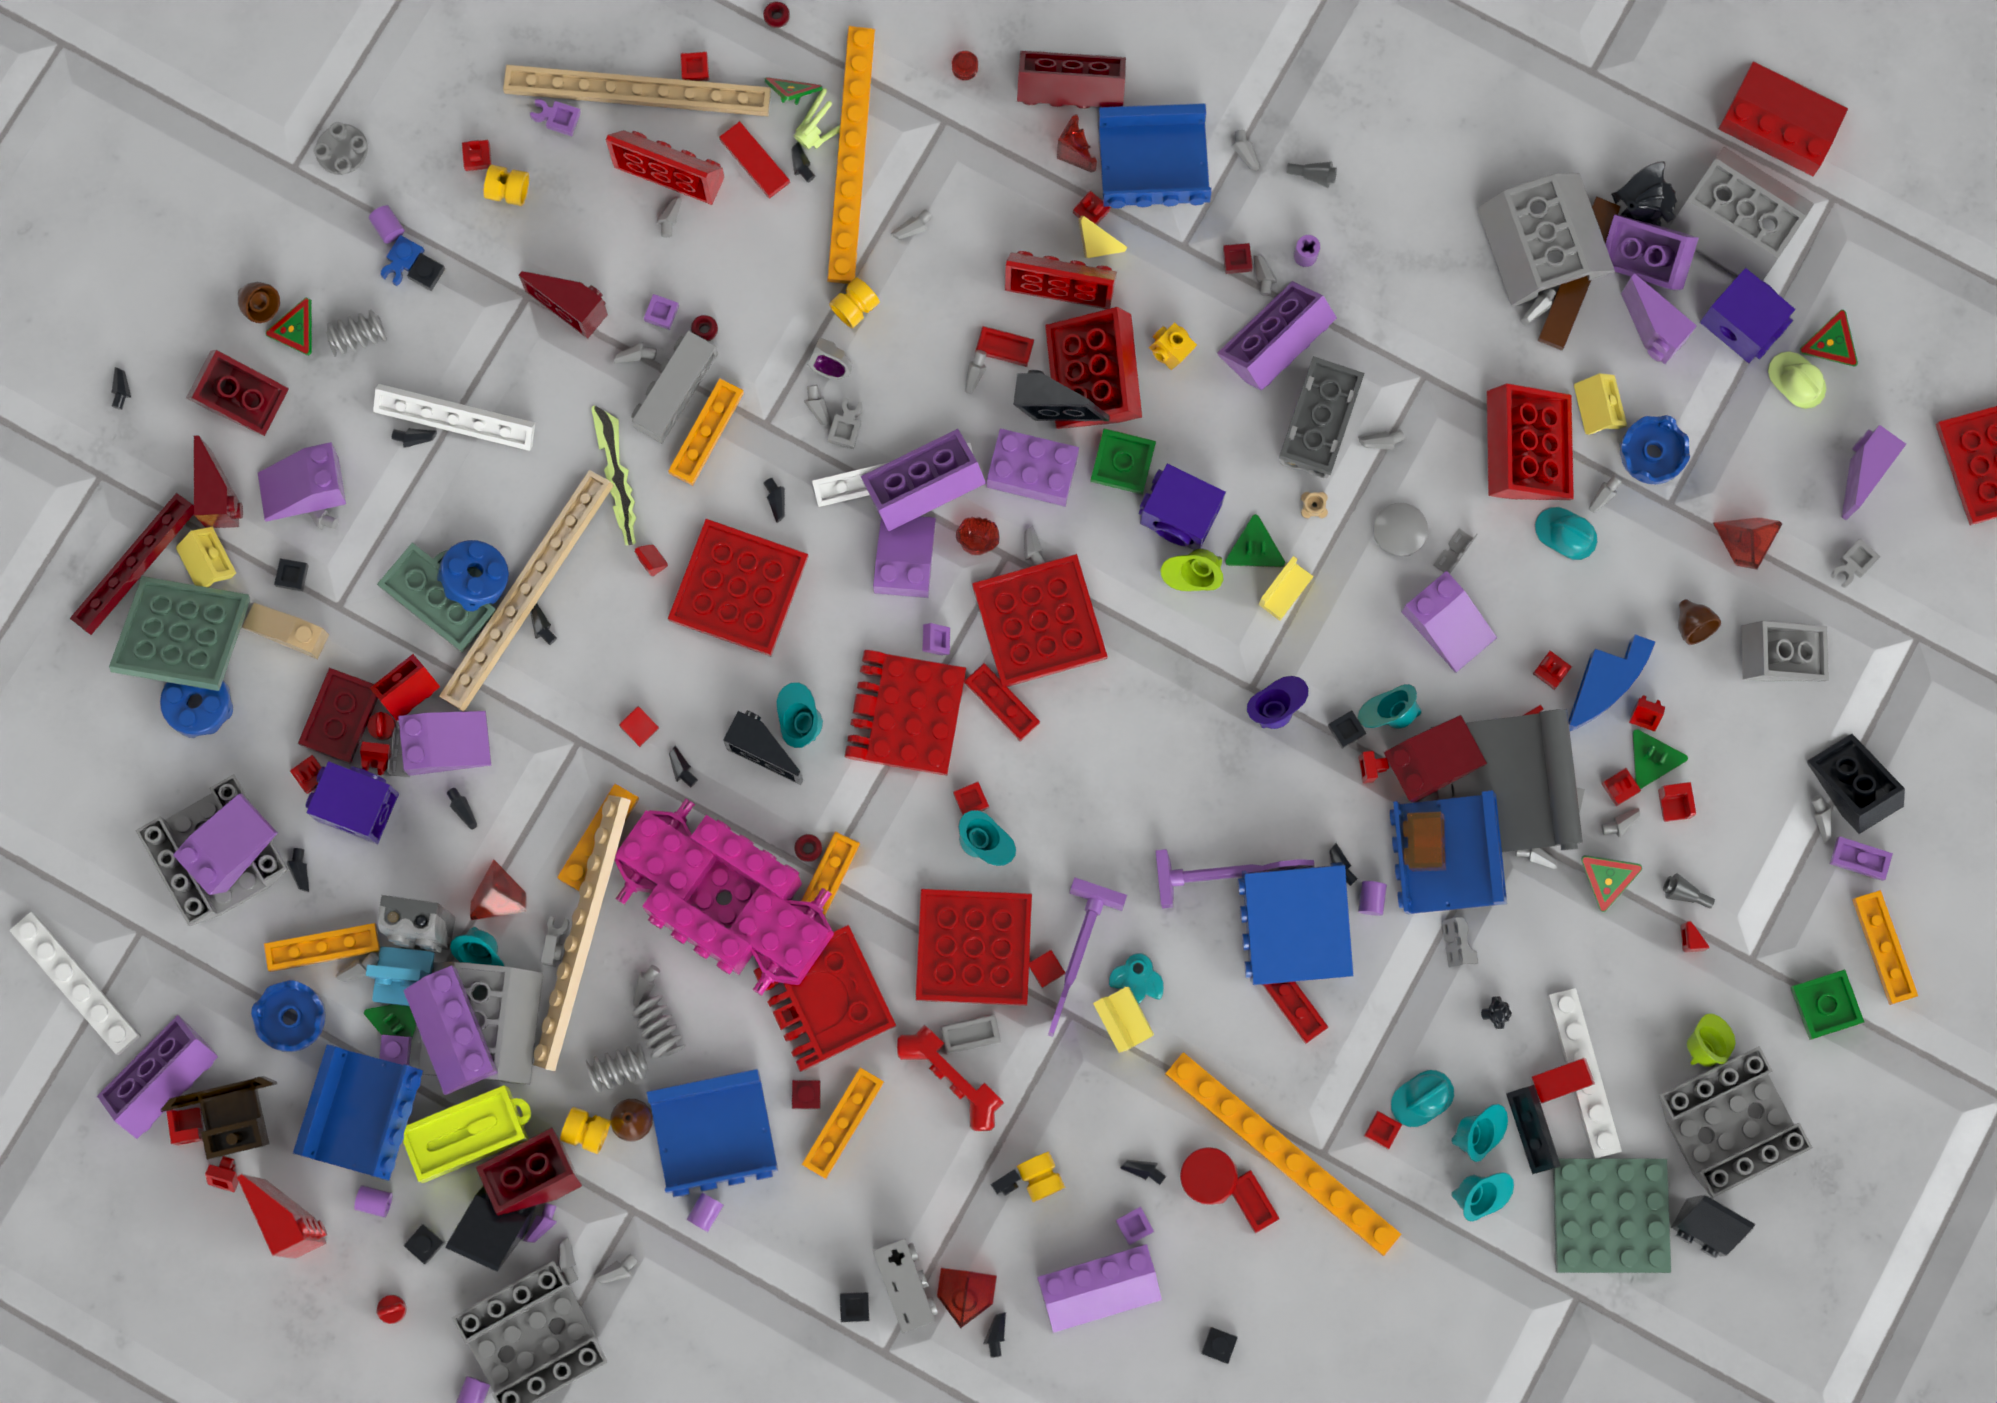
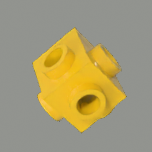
(1172, 345)

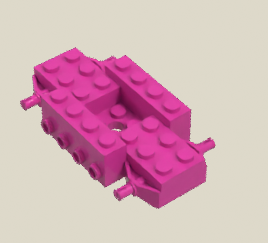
(690, 872)

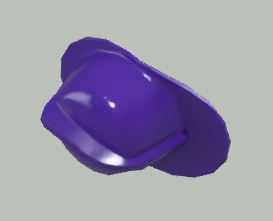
(1278, 702)

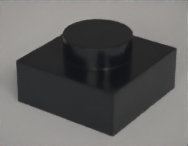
(426, 272)
(291, 574)
(1347, 729)
(1006, 1183)
(424, 1244)
(854, 1307)
(1219, 1345)

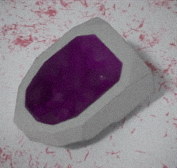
(829, 360)

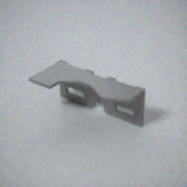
(1455, 547)
(399, 770)
(1468, 955)

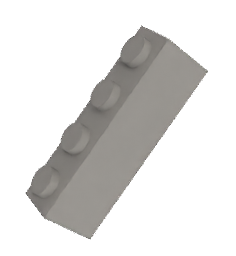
(674, 387)

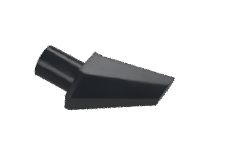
(801, 163)
(120, 388)
(413, 436)
(776, 499)
(541, 625)
(681, 768)
(461, 807)
(1338, 856)
(299, 869)
(1144, 1170)
(996, 1335)

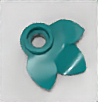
(1141, 983)

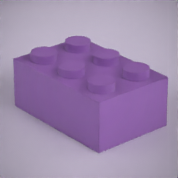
(1032, 467)

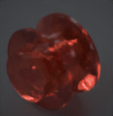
(964, 65)

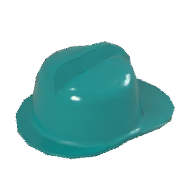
(1566, 533)
(1394, 708)
(798, 715)
(985, 839)
(476, 948)
(1422, 1098)
(1481, 1132)
(1483, 1195)

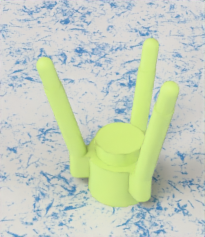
(807, 132)

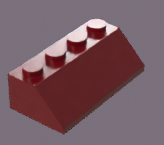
(1071, 79)

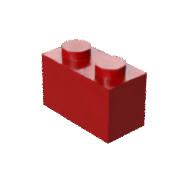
(405, 687)

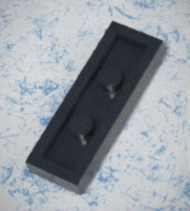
(1533, 1129)

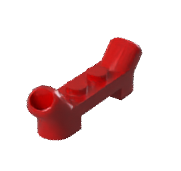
(982, 1102)

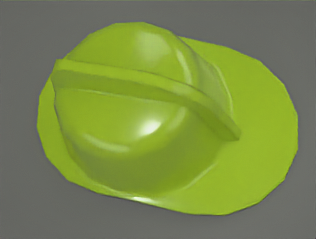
(1193, 571)
(1711, 1041)

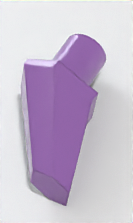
(541, 1224)

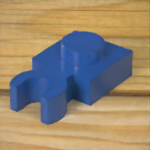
(402, 256)

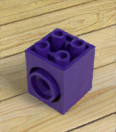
(1749, 316)
(1181, 507)
(352, 801)

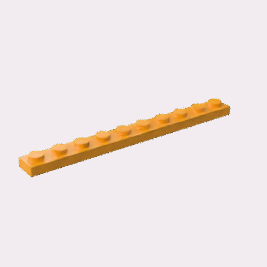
(851, 155)
(1283, 1154)

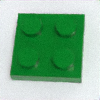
(1123, 461)
(1827, 1004)

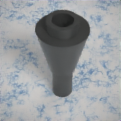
(1320, 173)
(1680, 889)

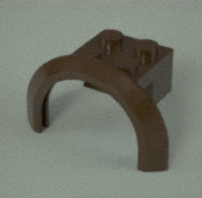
(230, 1116)

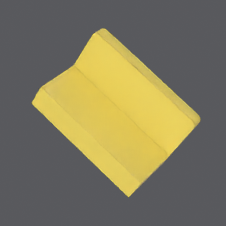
(1600, 403)
(205, 557)
(1285, 589)
(1123, 1019)

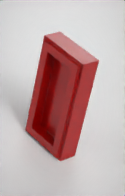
(1005, 346)
(1563, 1080)
(1254, 1202)

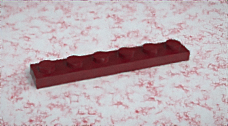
(133, 564)

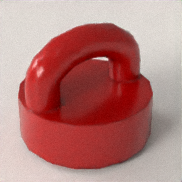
(381, 726)
(391, 1309)

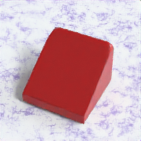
(651, 559)
(638, 726)
(1691, 938)

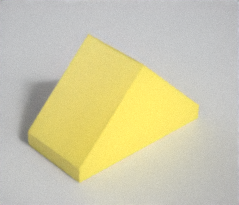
(1097, 241)

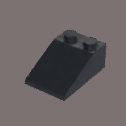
(1051, 401)
(754, 742)
(1857, 783)
(1711, 1226)
(485, 1235)

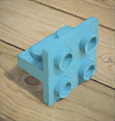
(397, 971)

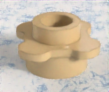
(1310, 498)

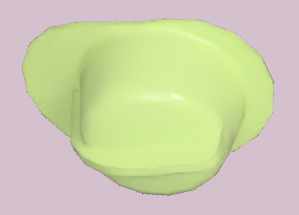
(1797, 379)

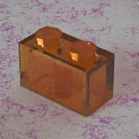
(1425, 841)

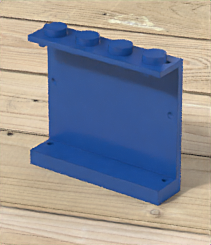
(1154, 155)
(1473, 857)
(1296, 924)
(358, 1112)
(713, 1132)

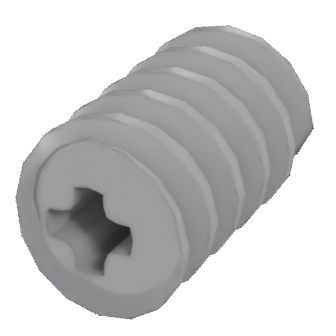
(355, 332)
(656, 1028)
(617, 1068)

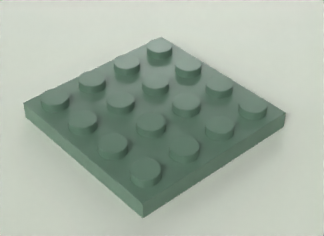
(180, 633)
(1612, 1216)

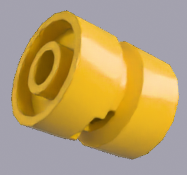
(508, 185)
(858, 299)
(585, 1130)
(1040, 1175)

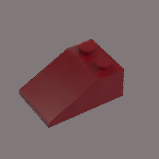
(567, 299)
(237, 392)
(213, 496)
(1435, 758)
(529, 1174)

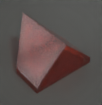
(1074, 147)
(1748, 539)
(497, 895)
(965, 1293)

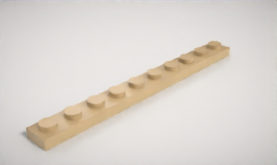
(637, 90)
(526, 591)
(581, 933)

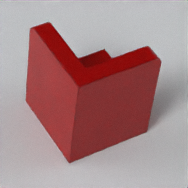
(1677, 802)
(185, 1126)

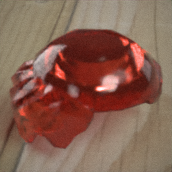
(977, 535)

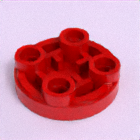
(1209, 1176)

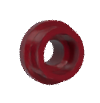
(776, 7)
(704, 320)
(808, 839)

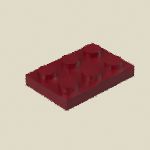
(339, 716)

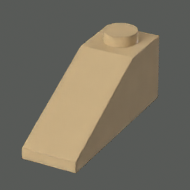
(286, 630)

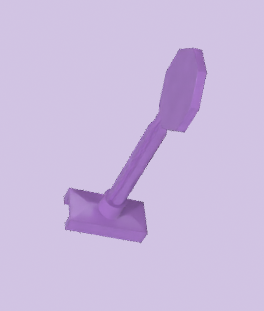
(1170, 878)
(1096, 898)

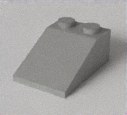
(1784, 652)

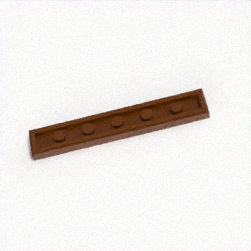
(1572, 293)

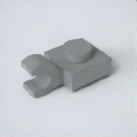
(552, 948)

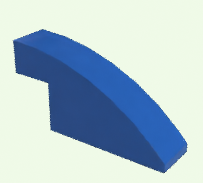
(1607, 680)

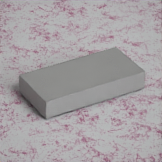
(970, 1034)

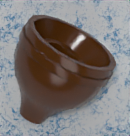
(258, 302)
(1696, 622)
(631, 1120)

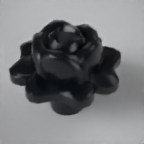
(1497, 1012)

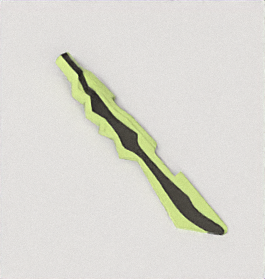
(608, 437)

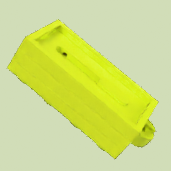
(466, 1133)

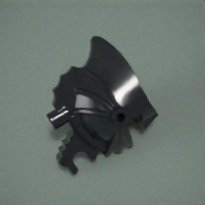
(1648, 196)

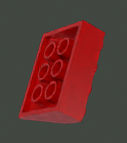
(1783, 119)
(665, 166)
(1060, 280)
(1098, 361)
(1529, 443)
(284, 1224)

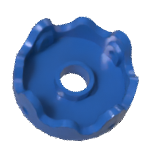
(1664, 434)
(469, 590)
(198, 721)
(269, 1013)

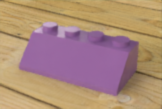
(1277, 335)
(923, 479)
(450, 1030)
(156, 1075)
(1099, 1288)

